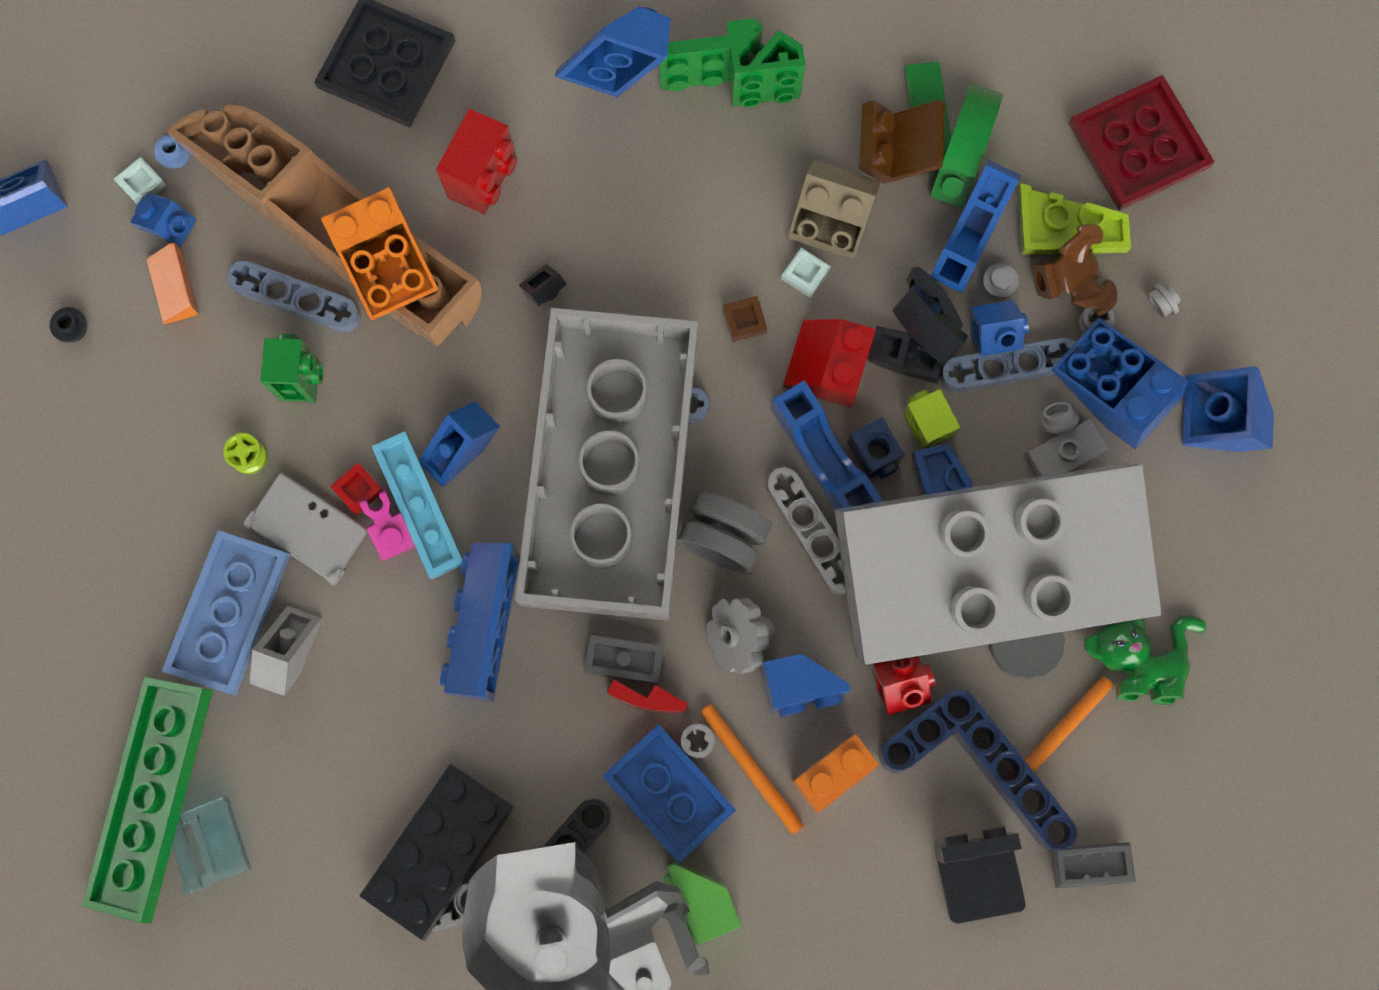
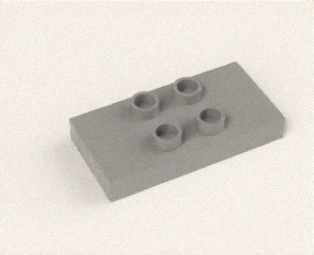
(608, 464)
(998, 562)

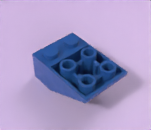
(1120, 382)

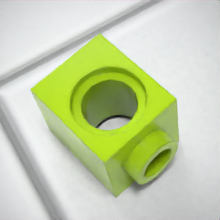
(930, 418)

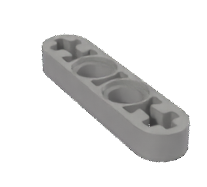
(807, 534)

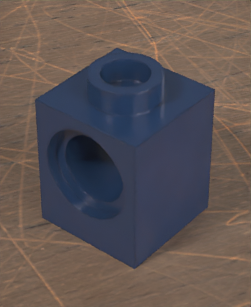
(876, 433)

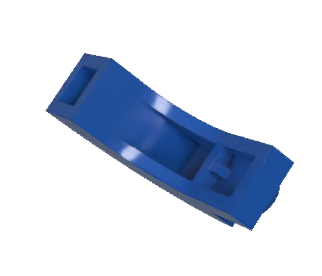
(975, 226)

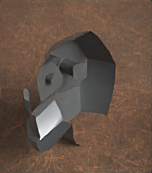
(545, 926)

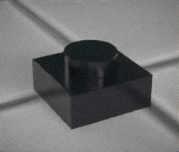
(543, 285)

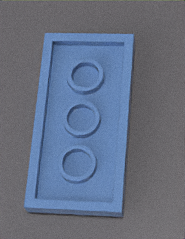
(226, 613)

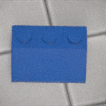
(620, 53)

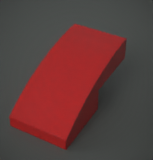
(657, 701)

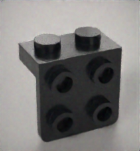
(980, 875)

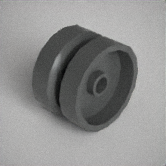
(724, 532)

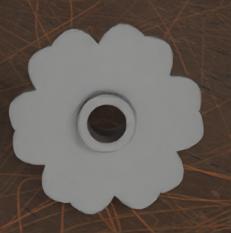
(739, 635)

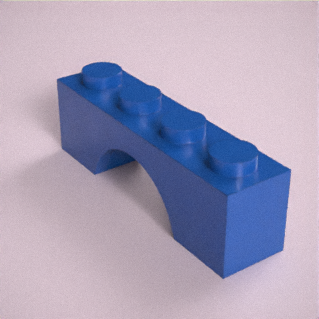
(814, 440)

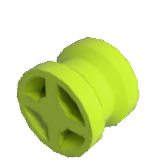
(239, 448)

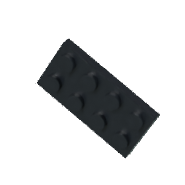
(436, 852)

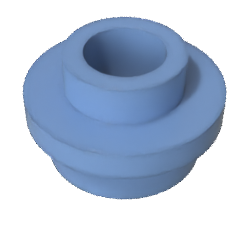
(170, 160)

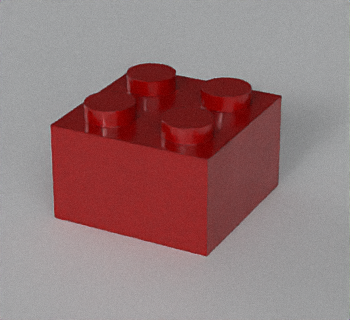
(477, 162)

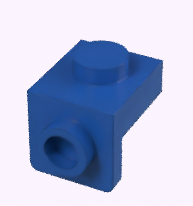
(163, 218)

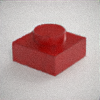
(356, 486)

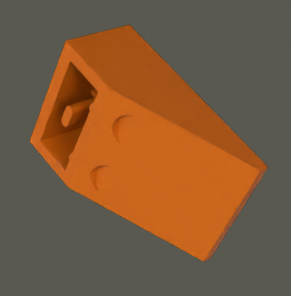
(380, 253)

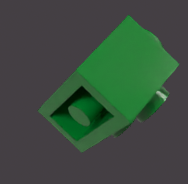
(290, 369)

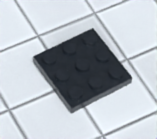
(385, 61)

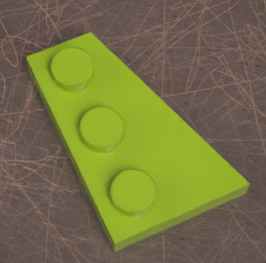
(1051, 221)

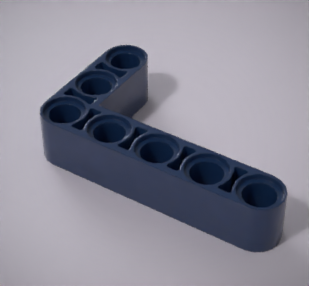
(987, 761)

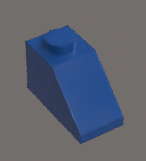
(458, 442)

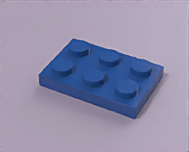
(669, 793)

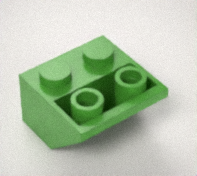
(709, 903)

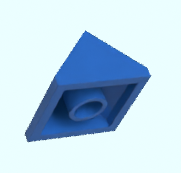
(28, 196)

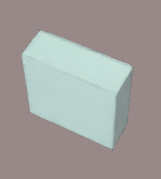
(139, 180)
(805, 272)

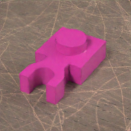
(388, 530)

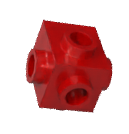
(903, 683)

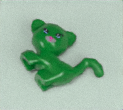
(1127, 649)

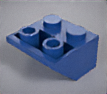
(799, 682)

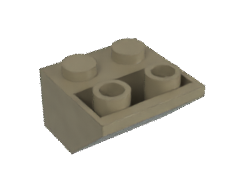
(833, 209)

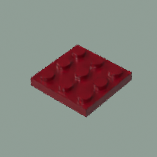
(1141, 142)

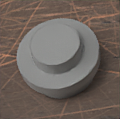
(1000, 281)
(1164, 300)
(1059, 418)

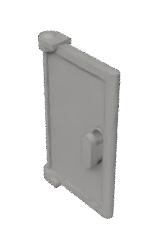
(316, 537)

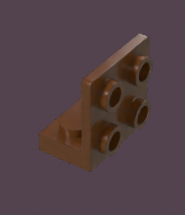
(901, 142)

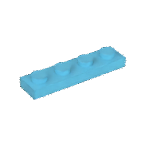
(418, 505)

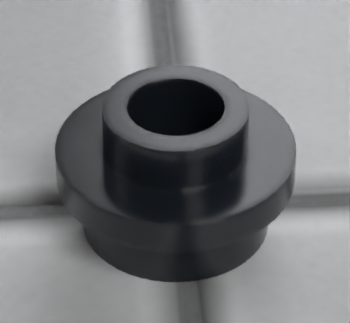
(75, 331)

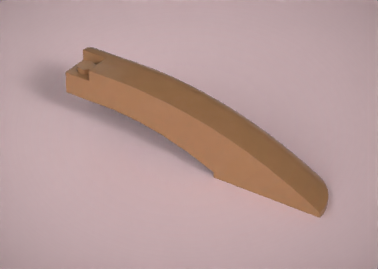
(297, 190)

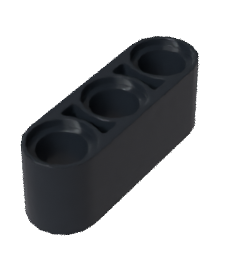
(576, 827)

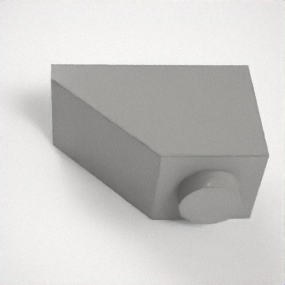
(283, 650)

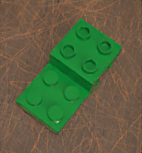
(753, 70)

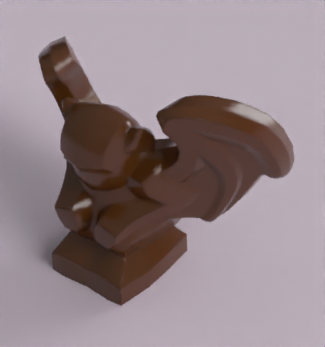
(1075, 273)

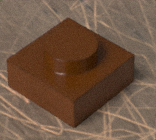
(744, 318)

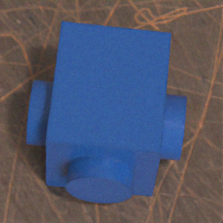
(998, 327)

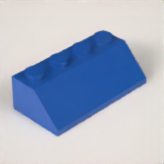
(481, 621)

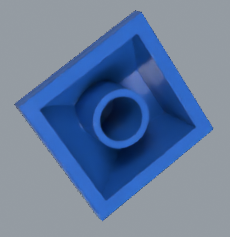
(1228, 411)

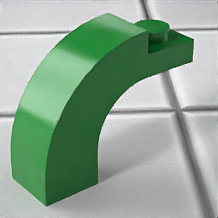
(967, 145)

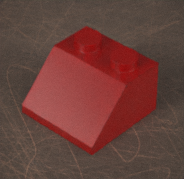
(830, 358)

